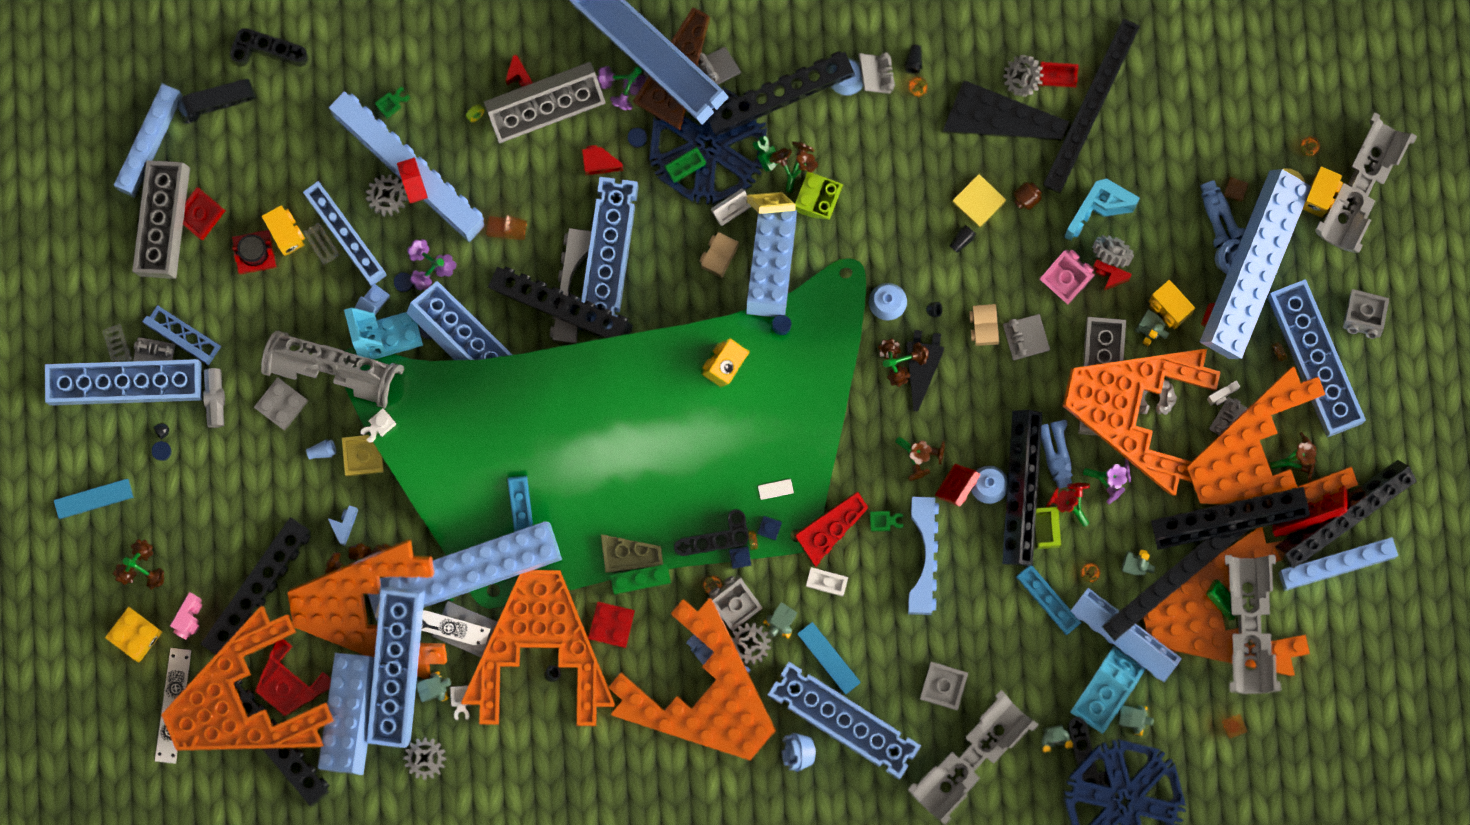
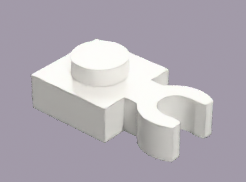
(1220, 396)
(380, 423)
(457, 695)

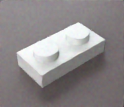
(731, 207)
(827, 582)

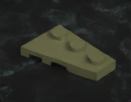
(629, 555)

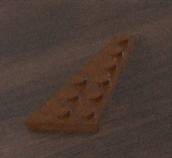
(689, 41)

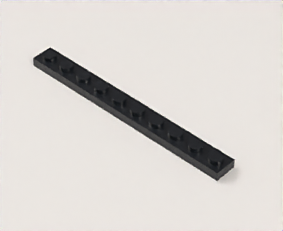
(1091, 106)
(1168, 584)

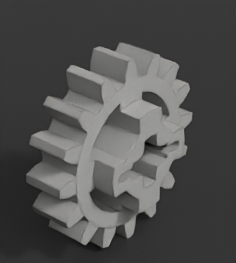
(1020, 74)
(382, 200)
(1113, 251)
(752, 635)
(431, 751)

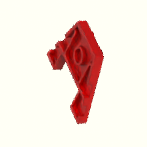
(285, 689)

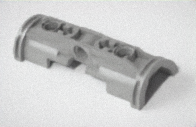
(1392, 147)
(367, 385)
(1259, 574)
(1001, 713)

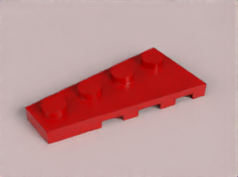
(1329, 507)
(830, 527)

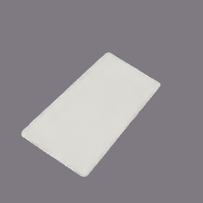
(775, 489)

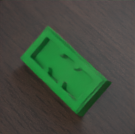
(685, 165)
(1221, 598)

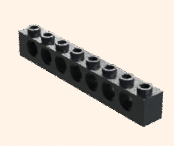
(790, 96)
(501, 284)
(1022, 488)
(1359, 505)
(1230, 518)
(234, 608)
(310, 795)

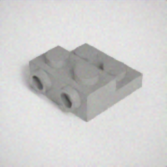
(1366, 314)
(734, 602)

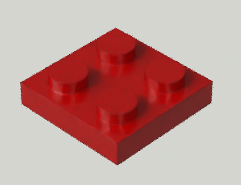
(201, 213)
(957, 485)
(611, 624)

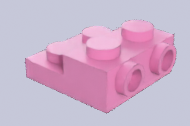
(1067, 276)
(184, 622)

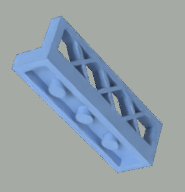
(176, 339)

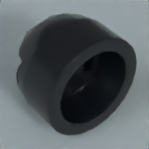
(934, 309)
(161, 430)
(554, 674)

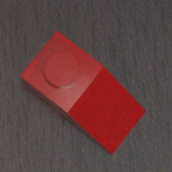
(599, 161)
(412, 180)

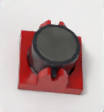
(253, 250)

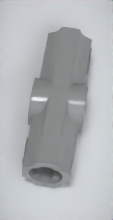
(214, 398)

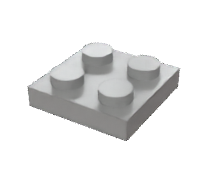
(281, 404)
(944, 686)

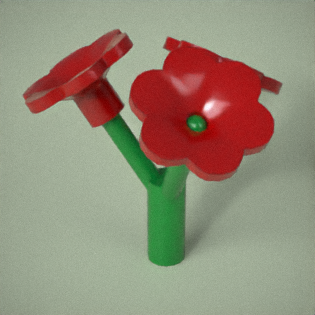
(1068, 500)

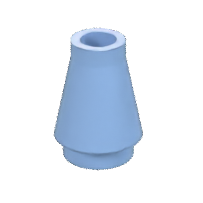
(322, 450)

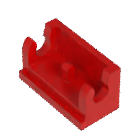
(1059, 74)

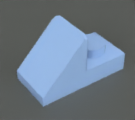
(372, 300)
(343, 530)

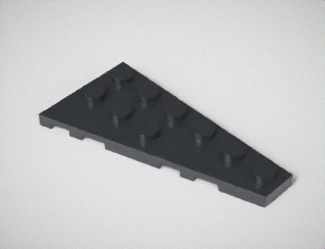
(993, 114)

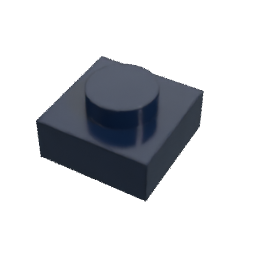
(769, 528)
(740, 557)

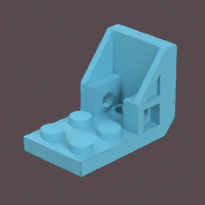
(1115, 202)
(381, 337)
(1108, 690)

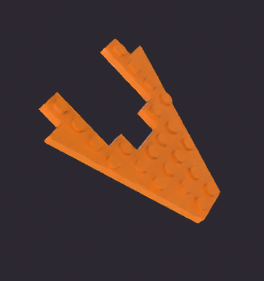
(1109, 402)
(1235, 461)
(336, 607)
(539, 617)
(1195, 625)
(730, 711)
(212, 714)

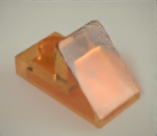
(506, 227)

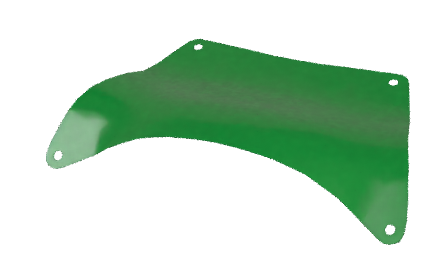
(631, 434)

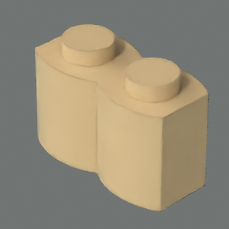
(719, 255)
(985, 325)

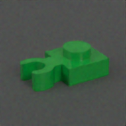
(390, 104)
(765, 153)
(882, 521)

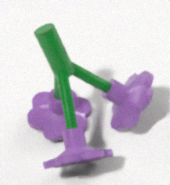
(632, 84)
(443, 265)
(1116, 478)

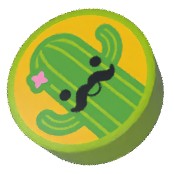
(475, 113)

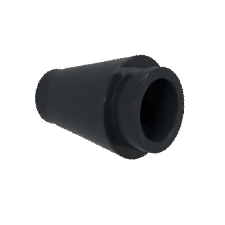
(914, 60)
(962, 238)

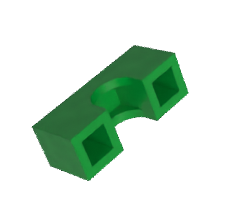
(640, 579)

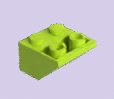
(818, 196)

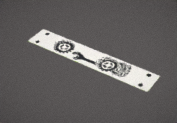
(452, 628)
(175, 683)

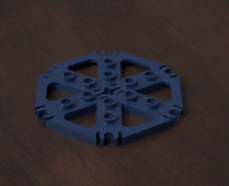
(722, 155)
(1132, 789)

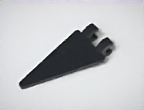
(922, 374)

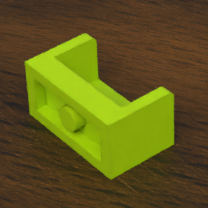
(1047, 528)

